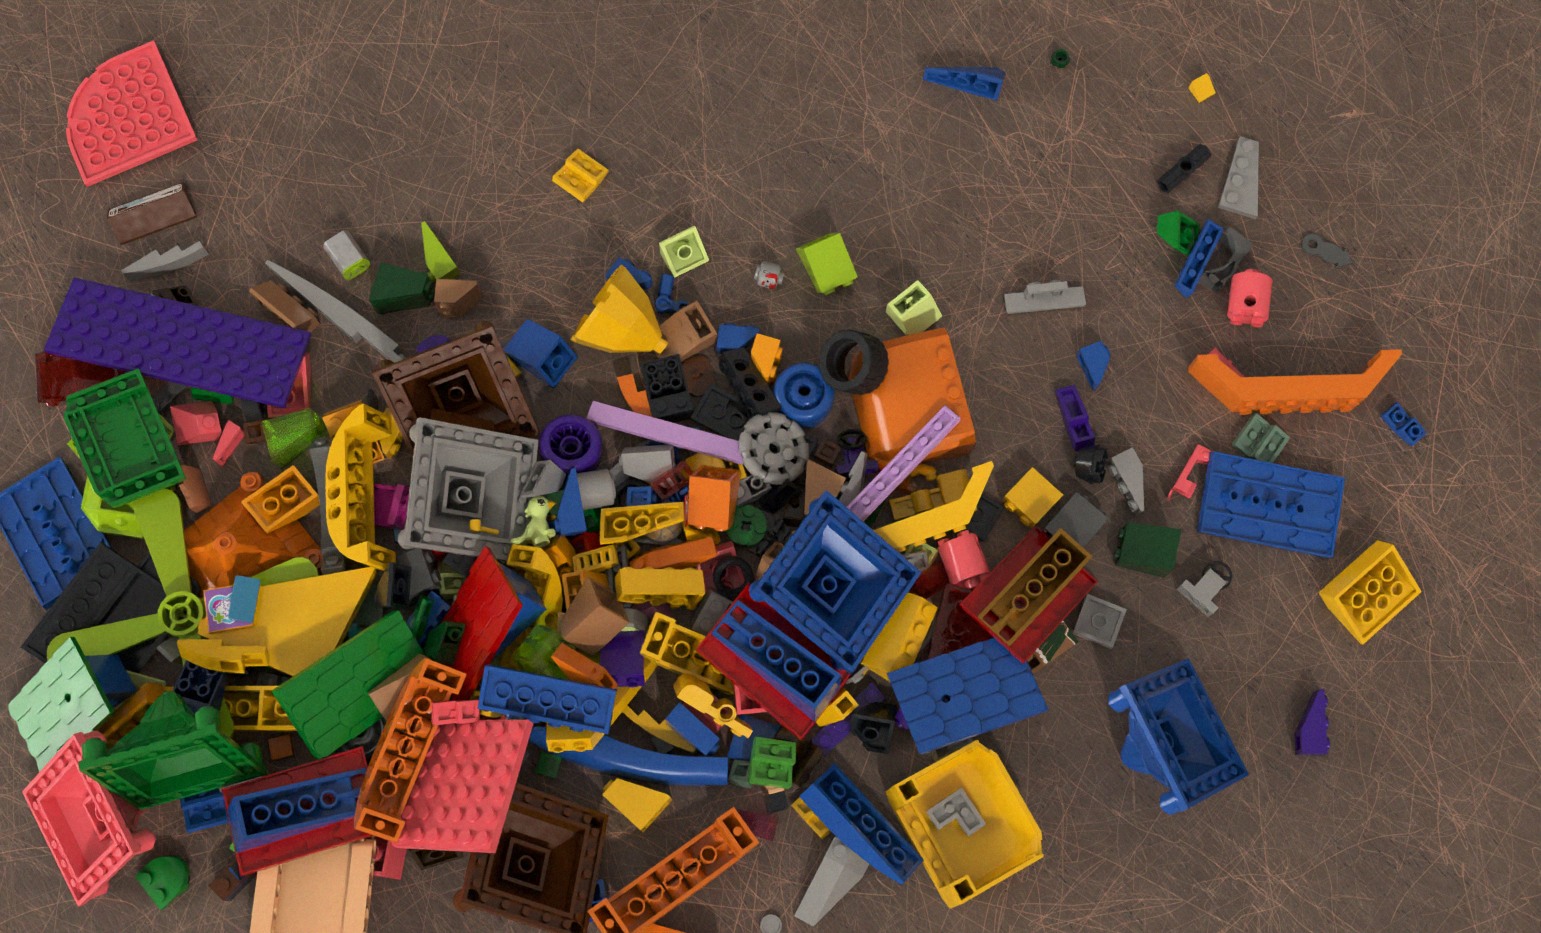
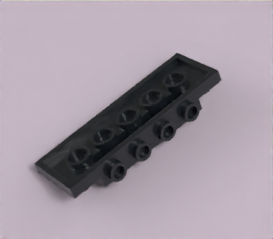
(727, 416)

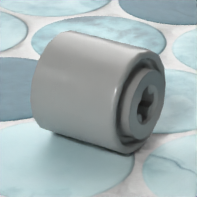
(596, 489)

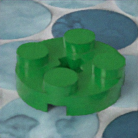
(758, 528)

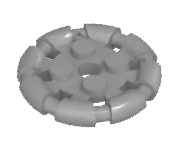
(782, 440)

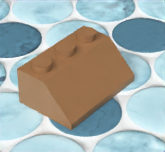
(284, 307)

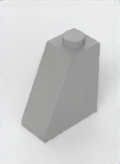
(648, 462)

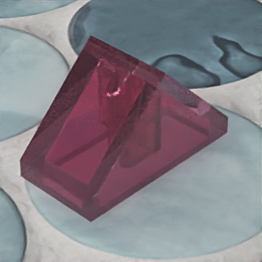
(760, 825)

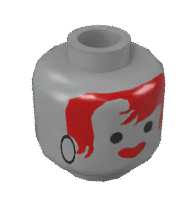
(768, 275)

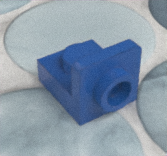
(641, 496)

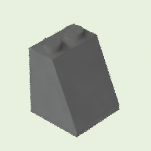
(423, 572)

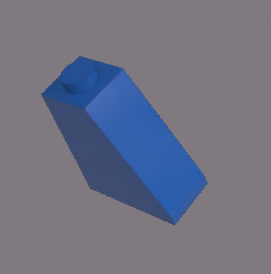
(692, 730)

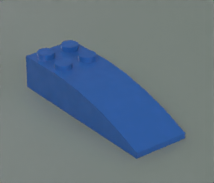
(860, 825)

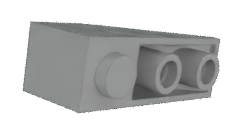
(1129, 474)

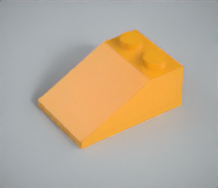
(282, 500)

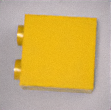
(1032, 498)

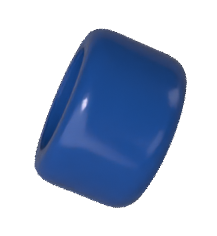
(809, 409)

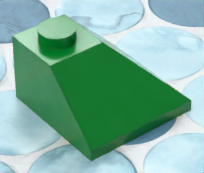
(1178, 231)

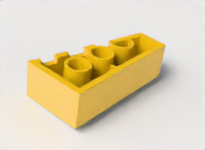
(660, 586)

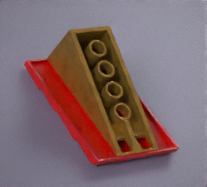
(1031, 591)

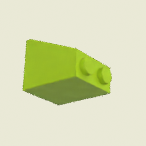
(827, 263)

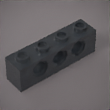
(748, 383)

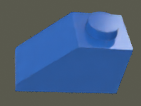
(1094, 362)

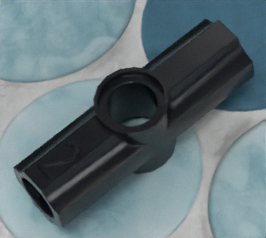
(1176, 174)

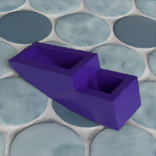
(1075, 417)

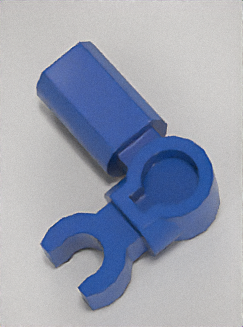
(663, 303)

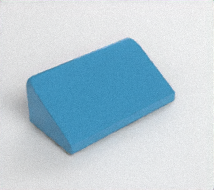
(244, 599)

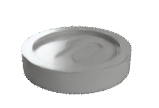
(770, 924)

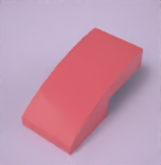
(455, 712)

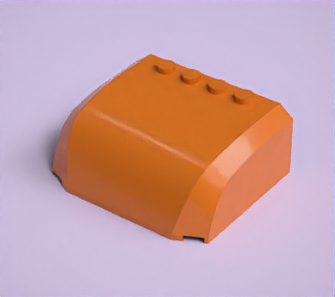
(916, 387)

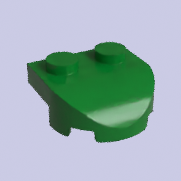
(164, 879)

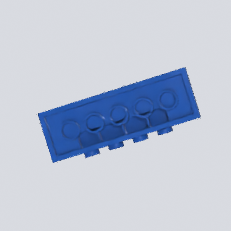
(547, 699)

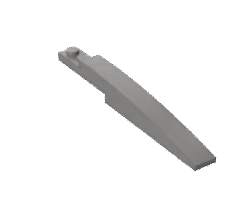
(339, 314)

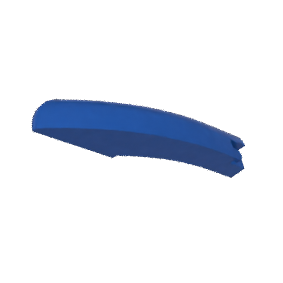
(642, 765)

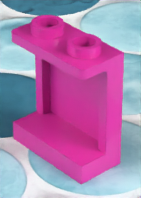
(390, 506)

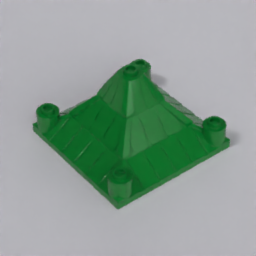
(171, 756)

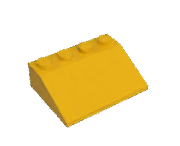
(1370, 591)

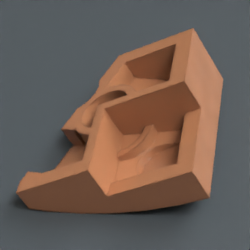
(195, 489)

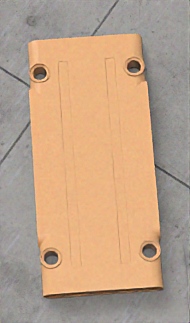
(317, 892)

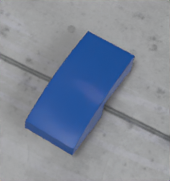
(1404, 426)

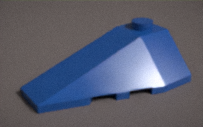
(974, 80)

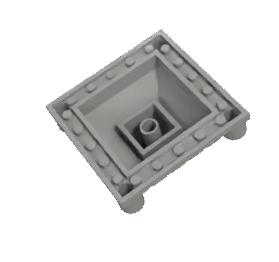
(463, 477)

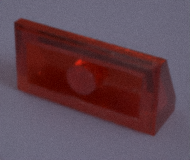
(930, 581)

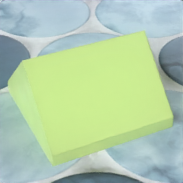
(683, 251)

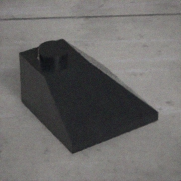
(394, 588)

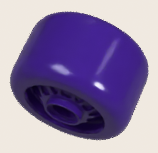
(568, 434)

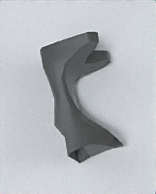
(1238, 247)

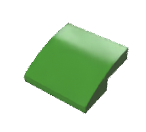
(772, 762)

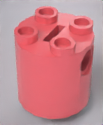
(1249, 298)
(963, 560)

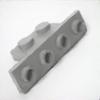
(1045, 297)

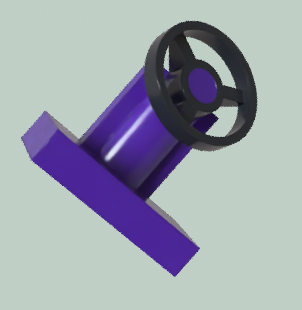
(851, 451)

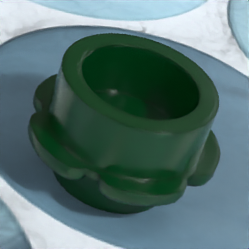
(1062, 54)

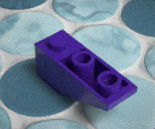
(1311, 731)

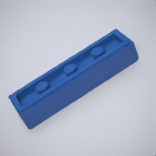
(1198, 258)

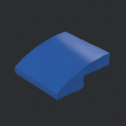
(742, 746)
(204, 810)

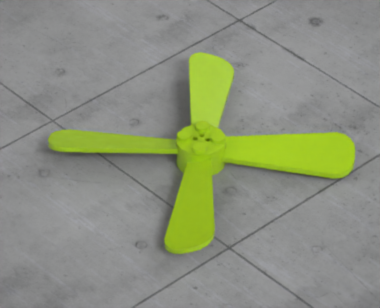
(163, 532)

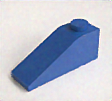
(570, 512)

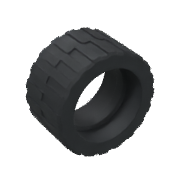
(833, 362)

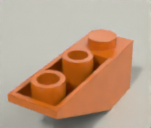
(581, 668)

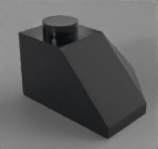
(874, 726)

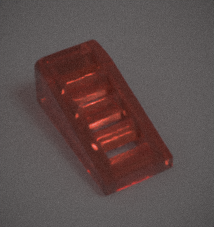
(677, 486)

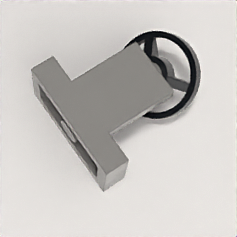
(1206, 588)

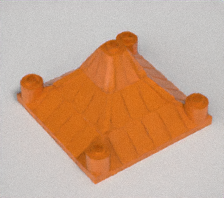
(233, 543)

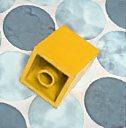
(636, 802)

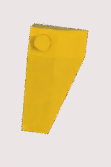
(630, 522)

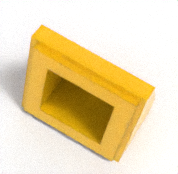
(1202, 88)

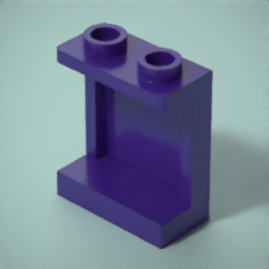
(623, 658)

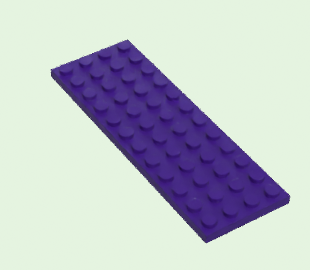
(178, 342)

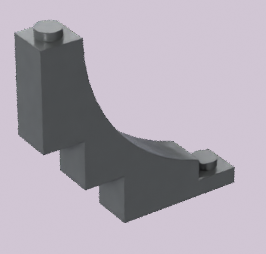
(333, 559)

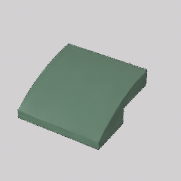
(1260, 440)

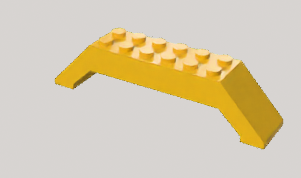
(940, 519)

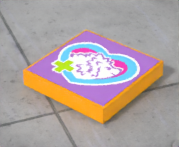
(217, 609)

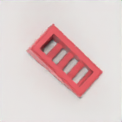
(229, 440)

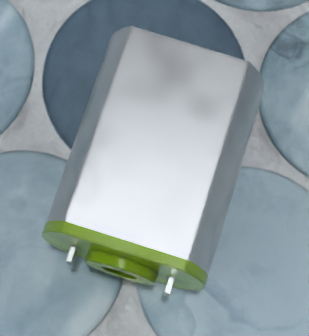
(346, 255)

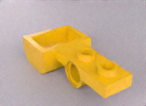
(950, 488)
(699, 696)

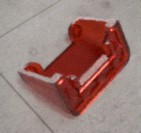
(64, 376)

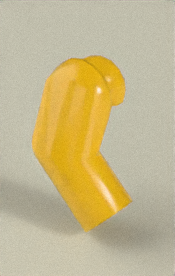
(925, 470)

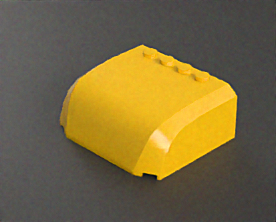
(970, 864)

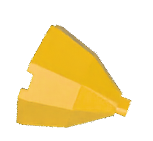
(621, 319)

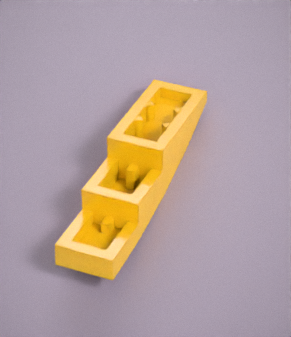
(660, 731)

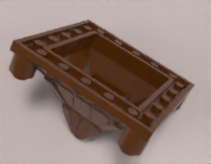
(457, 377)
(541, 866)

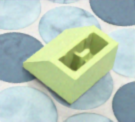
(914, 309)

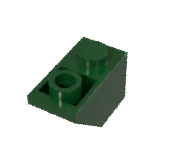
(444, 642)

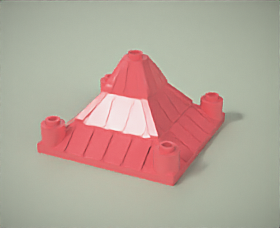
(84, 822)

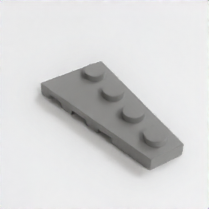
(1241, 184)

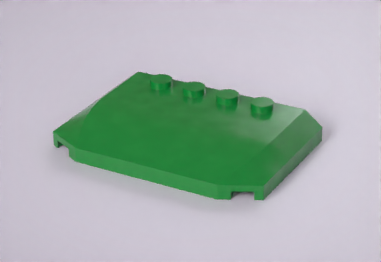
(122, 439)

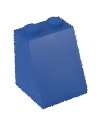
(541, 352)

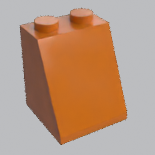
(713, 497)

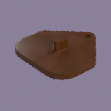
(692, 369)

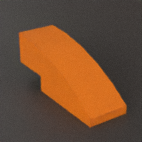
(636, 401)

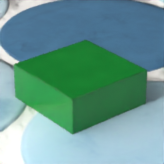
(548, 765)

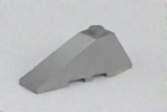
(851, 489)
(833, 880)

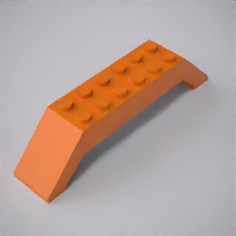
(1290, 392)

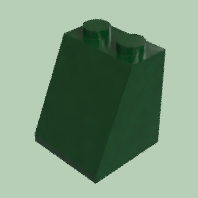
(400, 290)
(1147, 548)

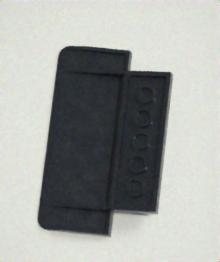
(104, 593)

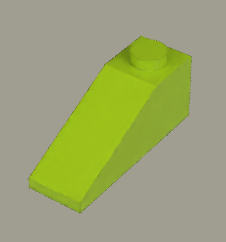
(436, 258)

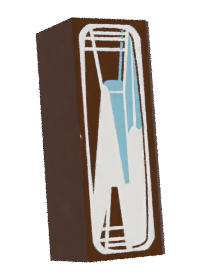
(151, 213)

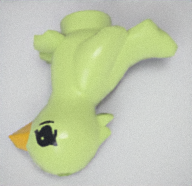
(537, 530)

